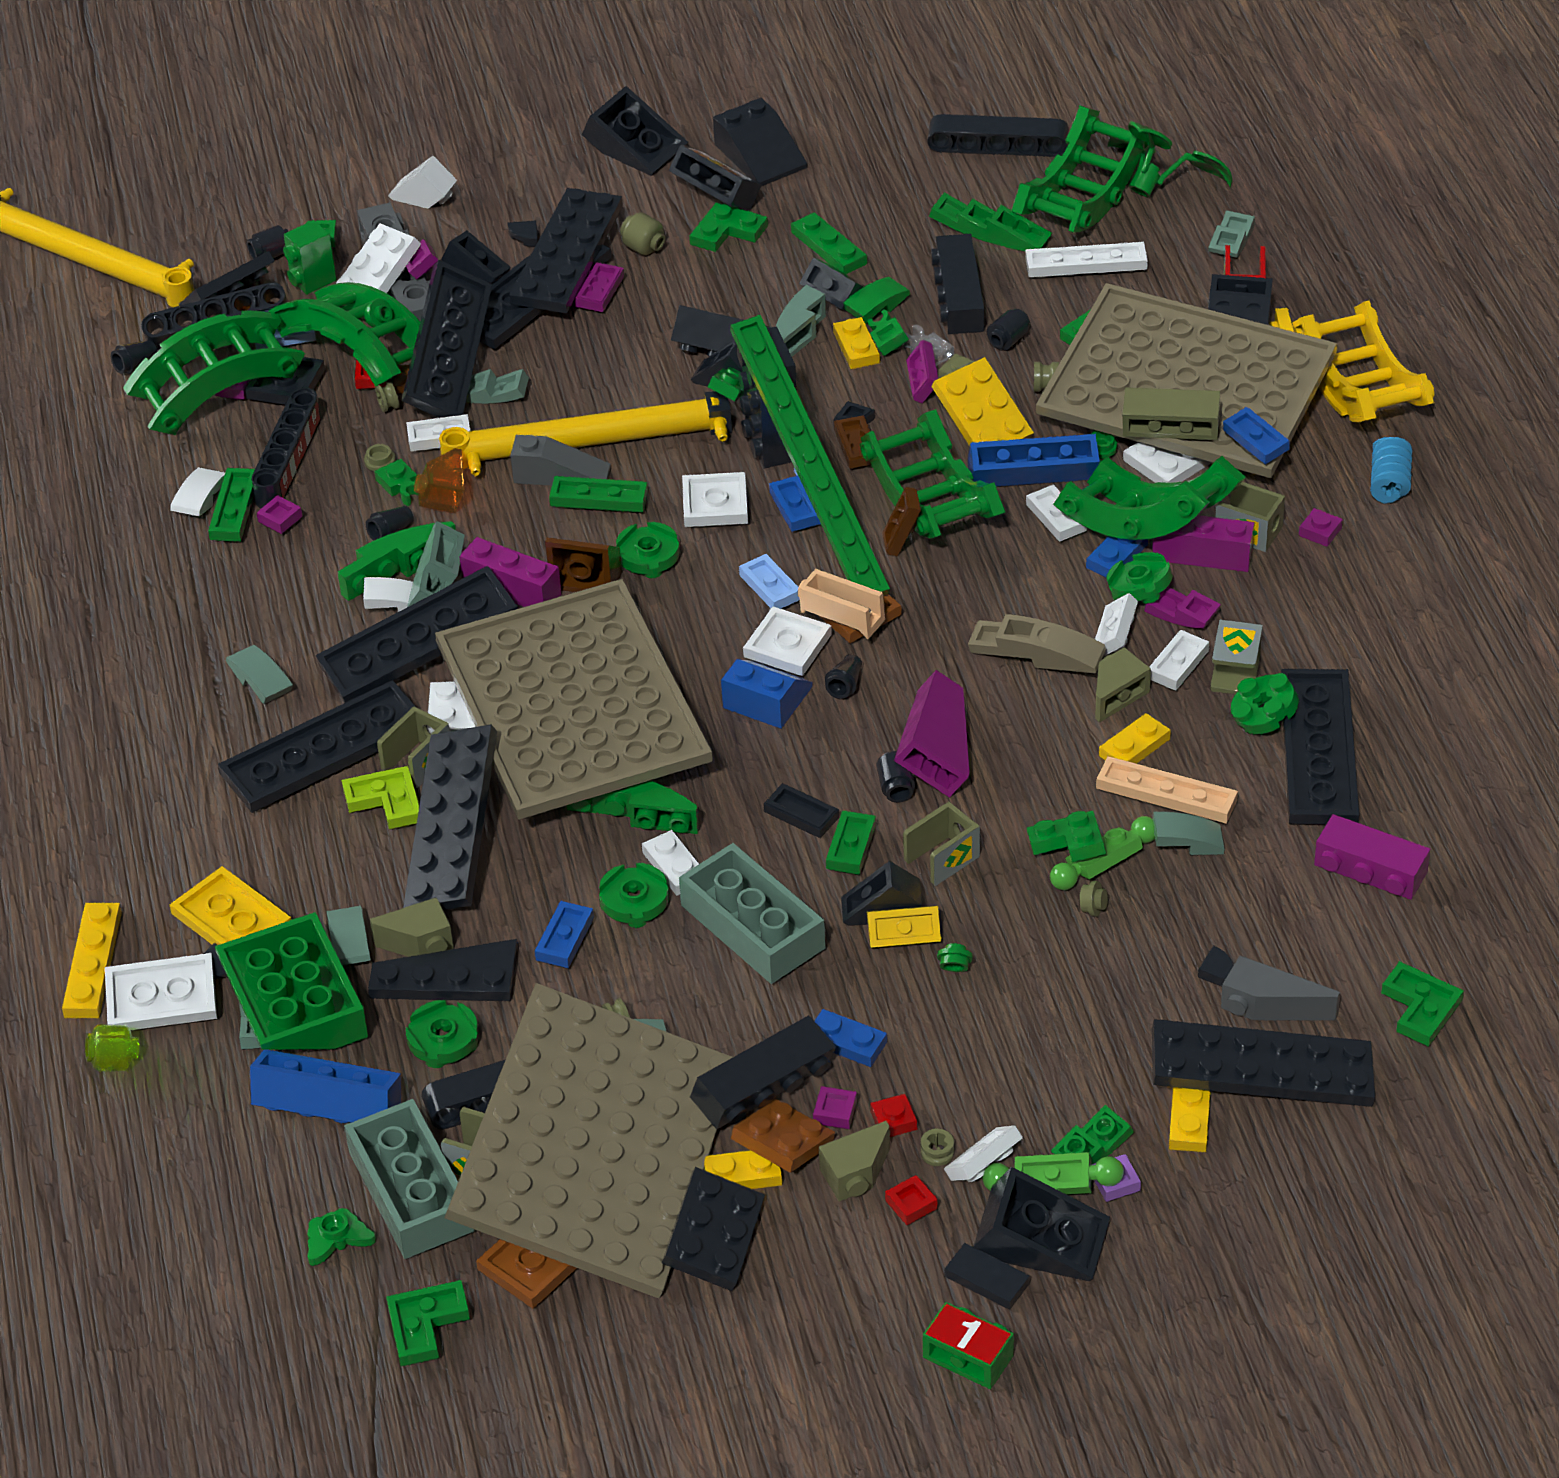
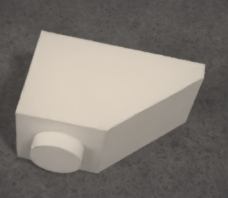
(425, 185)

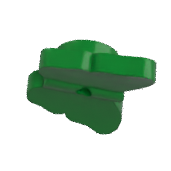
(336, 1231)

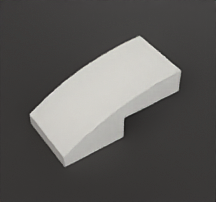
(197, 492)
(386, 592)

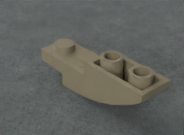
(1042, 641)

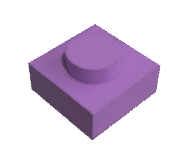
(1129, 1184)

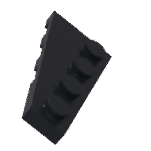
(459, 974)

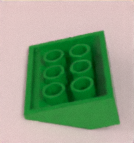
(293, 987)

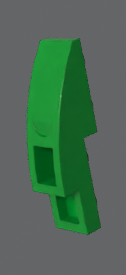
(385, 558)
(647, 806)

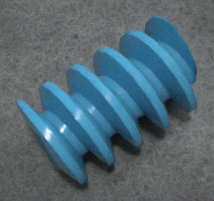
(1391, 469)

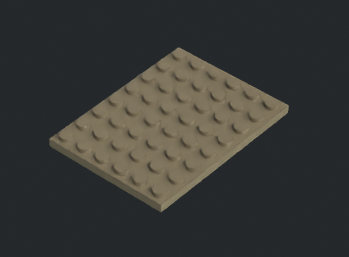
(1174, 345)
(573, 698)
(588, 1141)

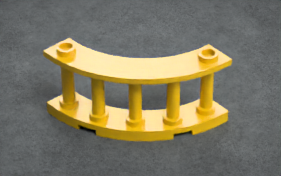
(1343, 391)

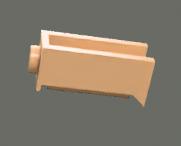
(842, 601)

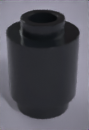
(267, 240)
(1008, 329)
(895, 780)

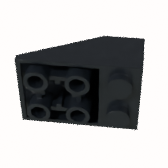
(1241, 297)

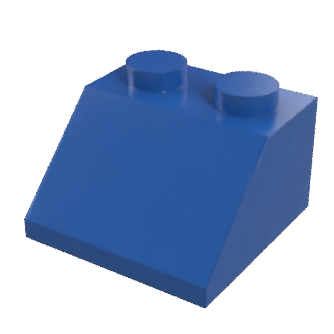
(762, 692)

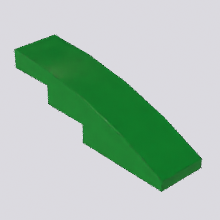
(996, 227)

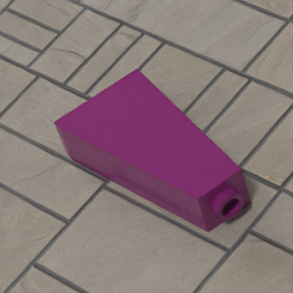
(936, 735)

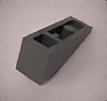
(541, 458)
(1273, 994)

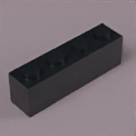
(958, 284)
(763, 1072)

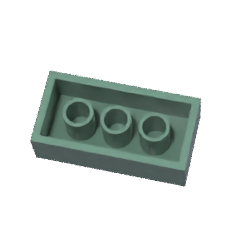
(752, 913)
(406, 1176)

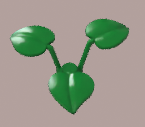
(1147, 173)

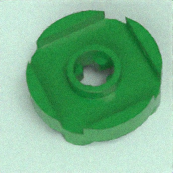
(653, 561)
(1141, 578)
(1279, 701)
(633, 909)
(442, 1049)

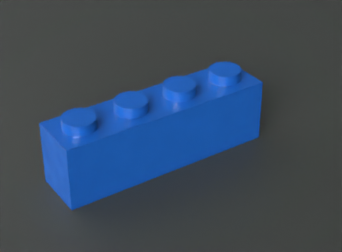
(1034, 460)
(321, 1087)

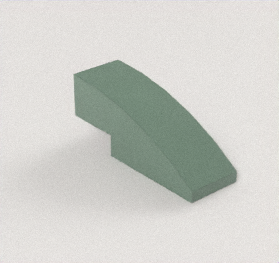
(800, 318)
(438, 562)

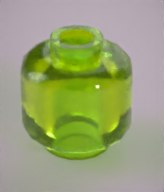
(111, 1047)

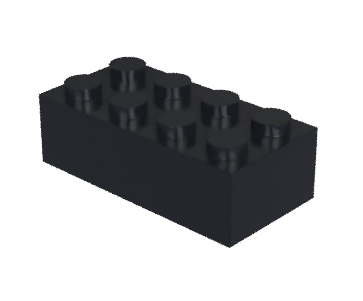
(758, 423)

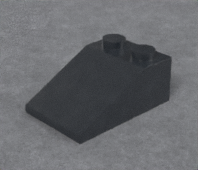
(632, 133)
(757, 142)
(1041, 1228)

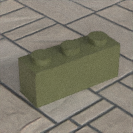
(1171, 413)

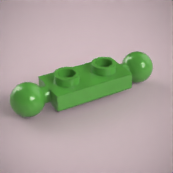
(1118, 846)
(1064, 1172)

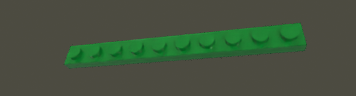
(807, 454)

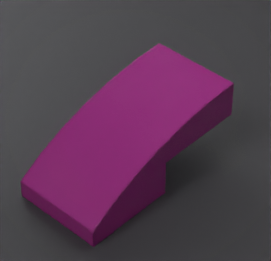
(1189, 611)

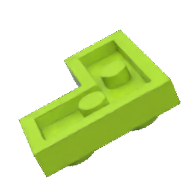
(388, 789)

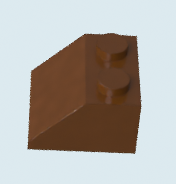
(583, 563)

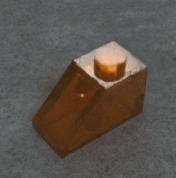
(441, 482)

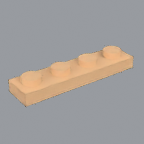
(1167, 789)

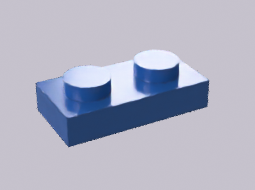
(1256, 435)
(793, 503)
(1112, 551)
(564, 934)
(852, 1038)

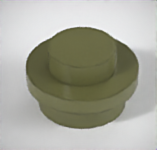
(378, 456)
(1093, 898)

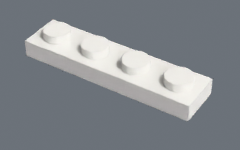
(1086, 259)

